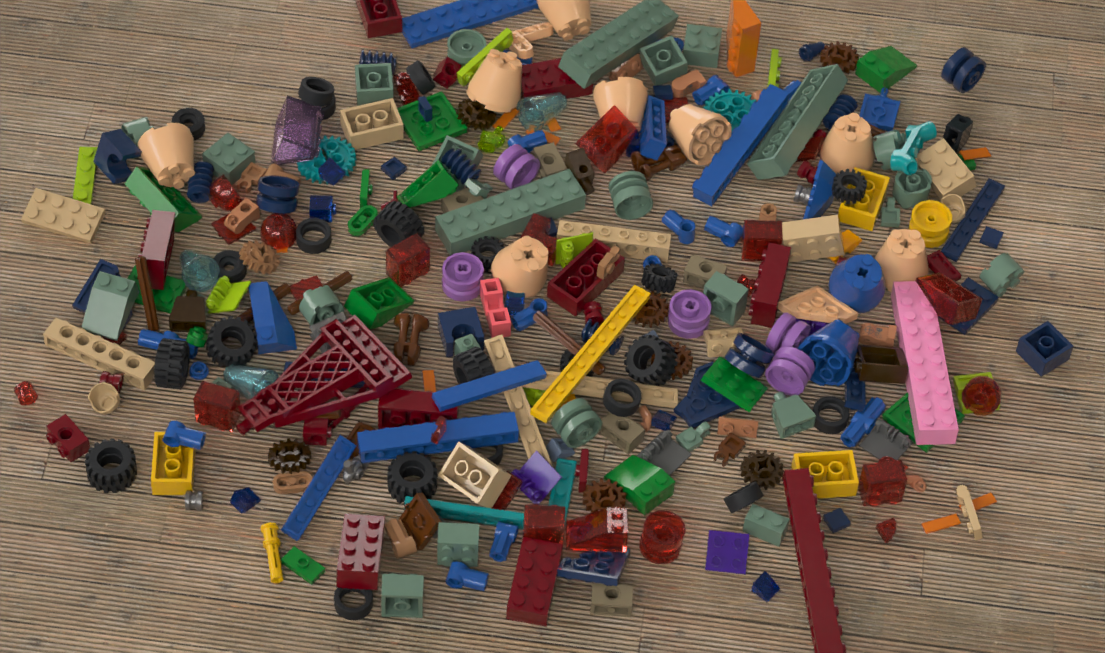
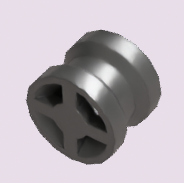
(802, 194)
(193, 500)

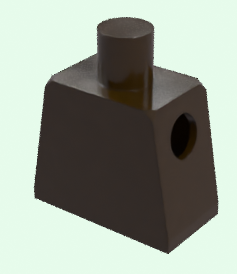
(581, 169)
(187, 313)

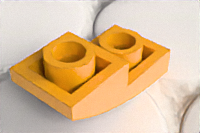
(850, 242)

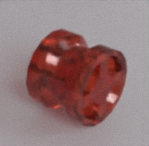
(748, 283)
(25, 393)

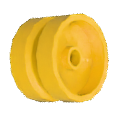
(932, 222)

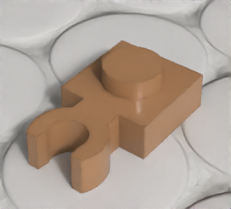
(251, 176)
(607, 264)

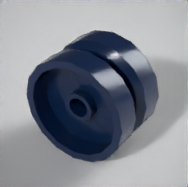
(963, 70)
(277, 194)
(749, 355)

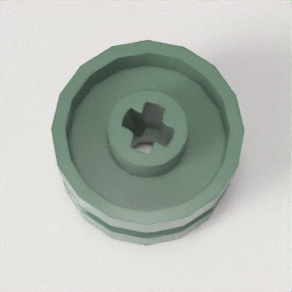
(465, 45)
(576, 423)

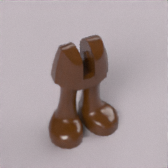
(671, 157)
(411, 348)

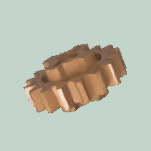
(259, 257)

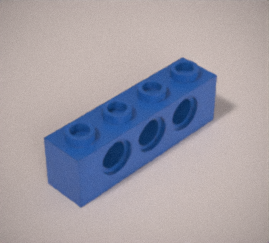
(653, 129)

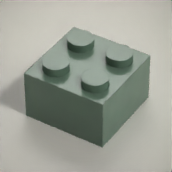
(702, 45)
(663, 61)
(373, 82)
(229, 157)
(726, 298)
(457, 543)
(402, 595)

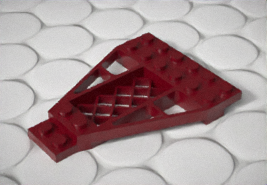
(351, 348)

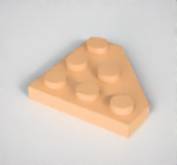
(817, 305)

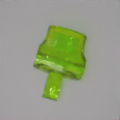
(490, 141)

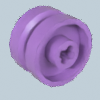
(516, 167)
(462, 276)
(689, 314)
(787, 333)
(790, 371)

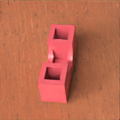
(492, 301)

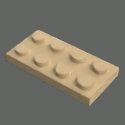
(63, 215)

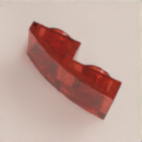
(405, 88)
(508, 493)

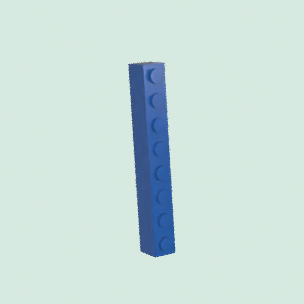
(740, 145)
(472, 431)

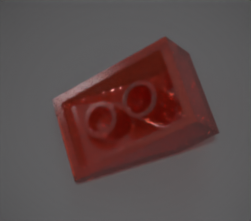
(607, 139)
(949, 298)
(599, 531)

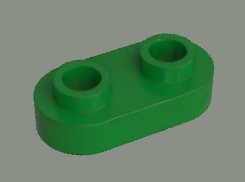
(361, 221)
(197, 336)

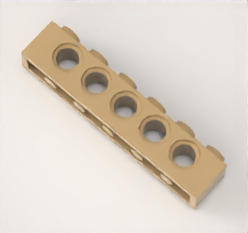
(633, 243)
(99, 353)

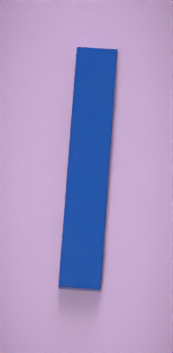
(489, 385)
(318, 488)

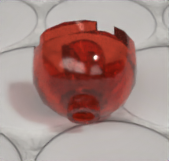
(224, 194)
(278, 231)
(982, 395)

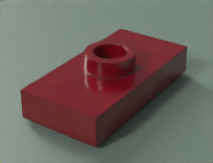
(940, 264)
(582, 470)

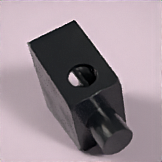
(958, 128)

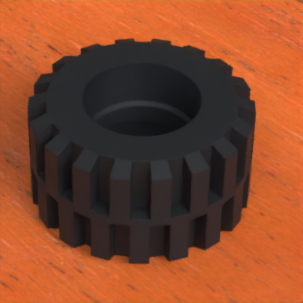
(397, 223)
(238, 330)
(640, 353)
(171, 363)
(471, 365)
(412, 465)
(115, 478)

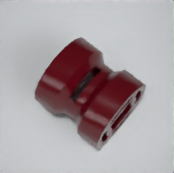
(807, 171)
(593, 311)
(115, 380)

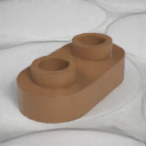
(291, 482)

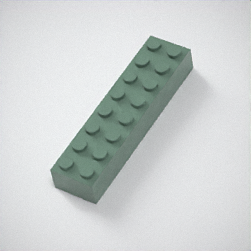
(617, 41)
(797, 122)
(510, 211)

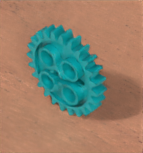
(730, 105)
(335, 149)

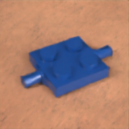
(880, 110)

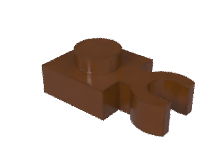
(729, 447)

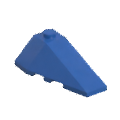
(821, 193)
(270, 321)

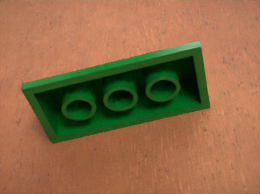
(162, 198)

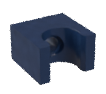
(112, 154)
(458, 324)

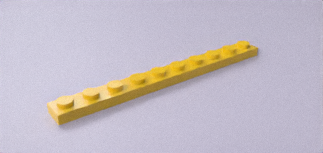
(590, 354)

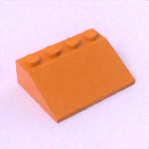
(742, 38)

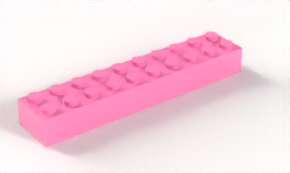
(927, 373)

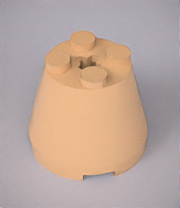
(567, 16)
(497, 82)
(626, 94)
(699, 132)
(848, 145)
(169, 154)
(902, 257)
(522, 266)

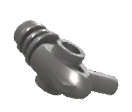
(354, 469)

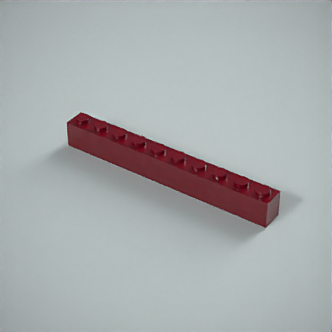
(812, 561)

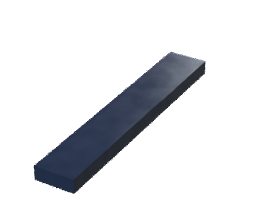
(973, 220)

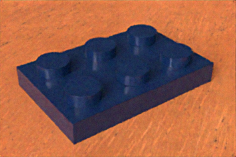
(987, 303)

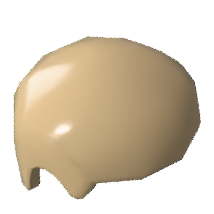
(956, 206)
(104, 398)

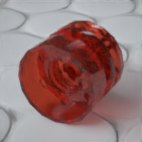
(662, 537)

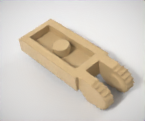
(969, 511)

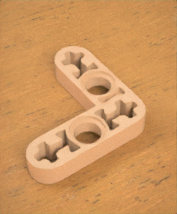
(525, 35)

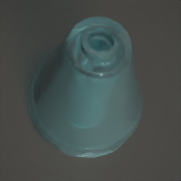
(540, 110)
(198, 270)
(249, 379)

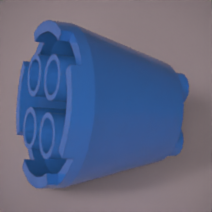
(858, 283)
(832, 351)

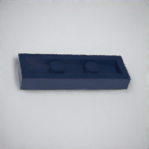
(855, 392)

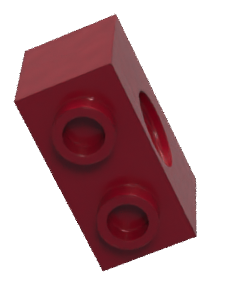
(76, 443)

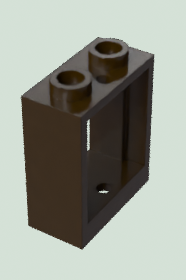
(881, 364)

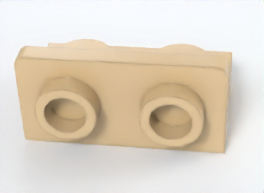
(720, 340)

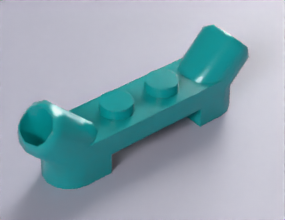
(916, 135)

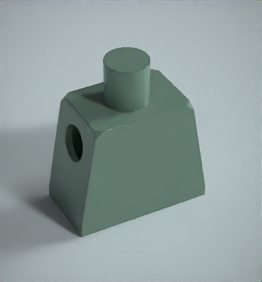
(791, 415)

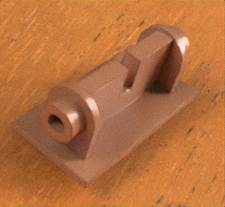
(628, 68)
(737, 427)

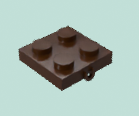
(420, 520)

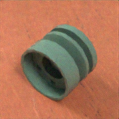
(630, 195)

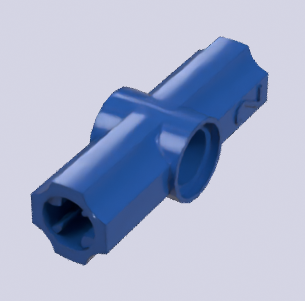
(152, 339)
(863, 422)

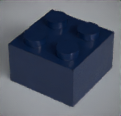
(1044, 348)

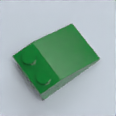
(883, 67)
(430, 186)
(377, 302)
(643, 483)

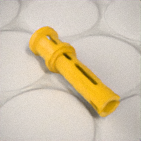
(272, 544)

